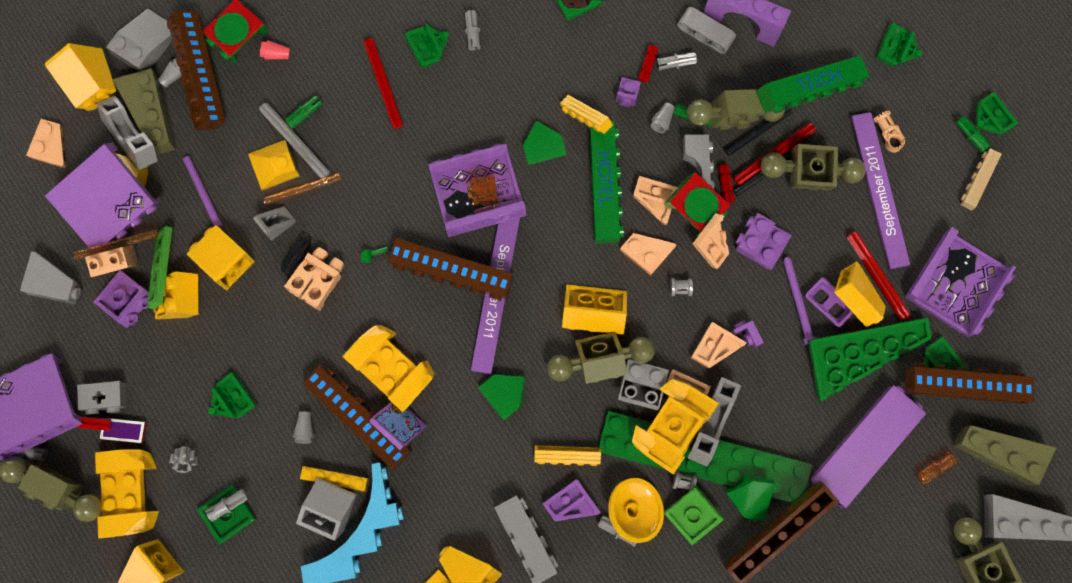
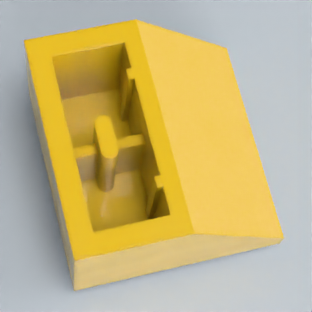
(179, 296)

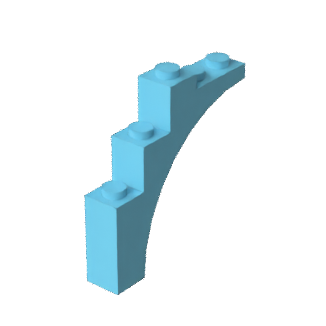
(379, 514)

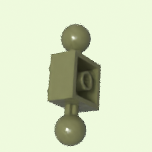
(730, 110)
(816, 156)
(600, 358)
(50, 487)
(976, 563)

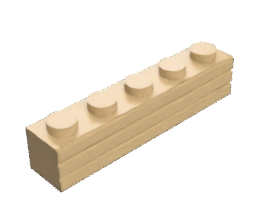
(980, 179)

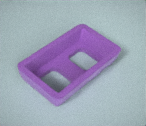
(832, 299)

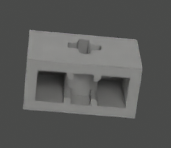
(90, 395)

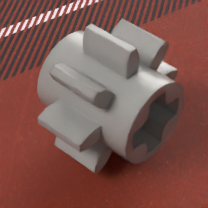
(183, 459)

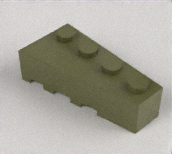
(147, 106)
(1011, 455)

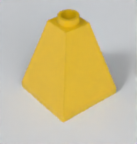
(150, 564)
(465, 568)

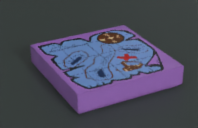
(397, 425)

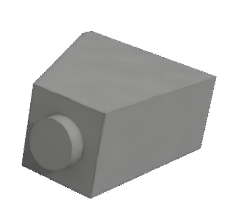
(48, 281)

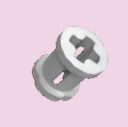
(681, 287)
(684, 481)

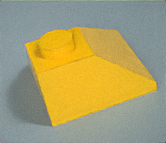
(273, 165)

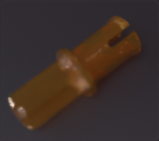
(936, 468)

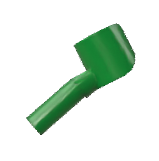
(366, 255)

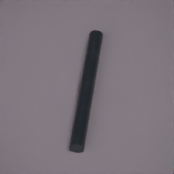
(755, 133)
(755, 179)

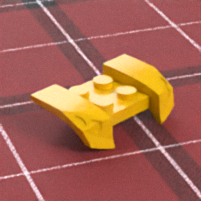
(388, 366)
(674, 425)
(124, 492)

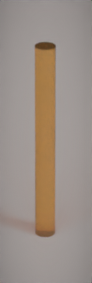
(302, 189)
(115, 244)

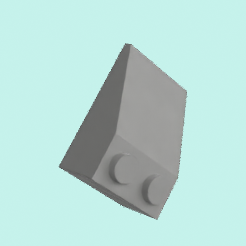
(141, 41)

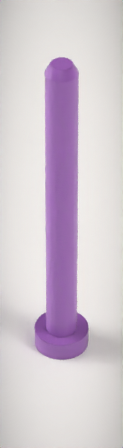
(798, 300)

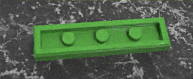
(159, 268)

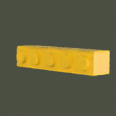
(586, 114)
(567, 455)
(335, 478)

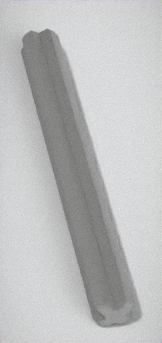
(294, 140)

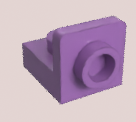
(627, 92)
(751, 334)

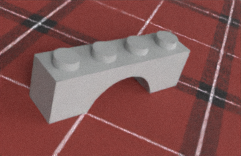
(136, 145)
(697, 152)
(709, 434)

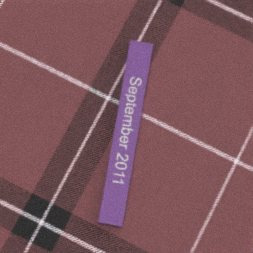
(880, 191)
(493, 309)

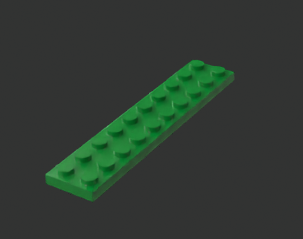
(727, 466)

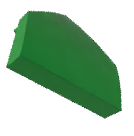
(426, 44)
(898, 46)
(993, 115)
(542, 144)
(942, 354)
(504, 393)
(231, 398)
(752, 497)

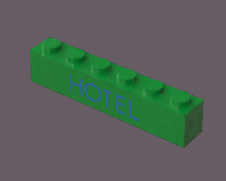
(812, 84)
(605, 186)

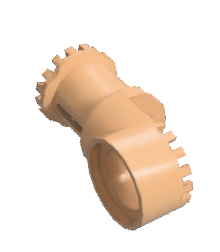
(889, 131)

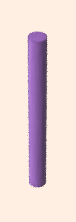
(202, 191)

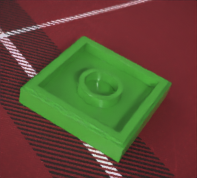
(694, 515)

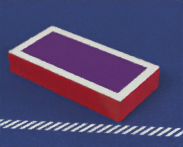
(125, 431)

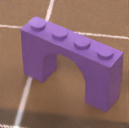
(768, 16)

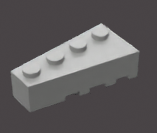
(1022, 521)
(525, 539)

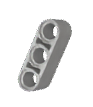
(706, 30)

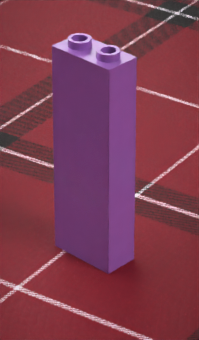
(869, 445)

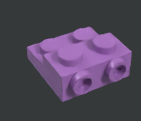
(762, 241)
(123, 299)

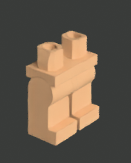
(112, 260)
(315, 279)

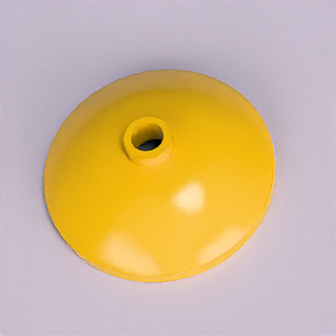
(644, 508)

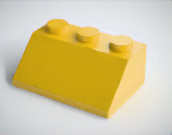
(595, 309)

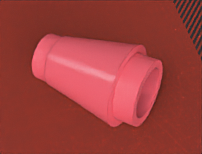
(272, 51)

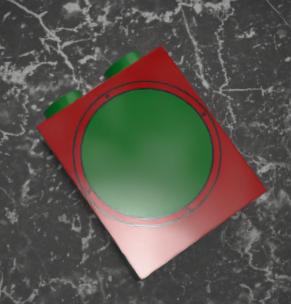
(233, 30)
(697, 202)

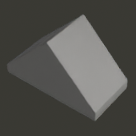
(275, 221)

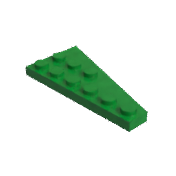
(855, 354)

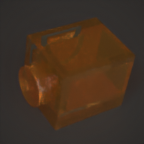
(483, 190)

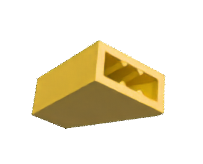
(860, 295)

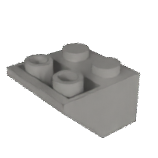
(643, 385)
(326, 509)

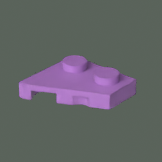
(571, 503)

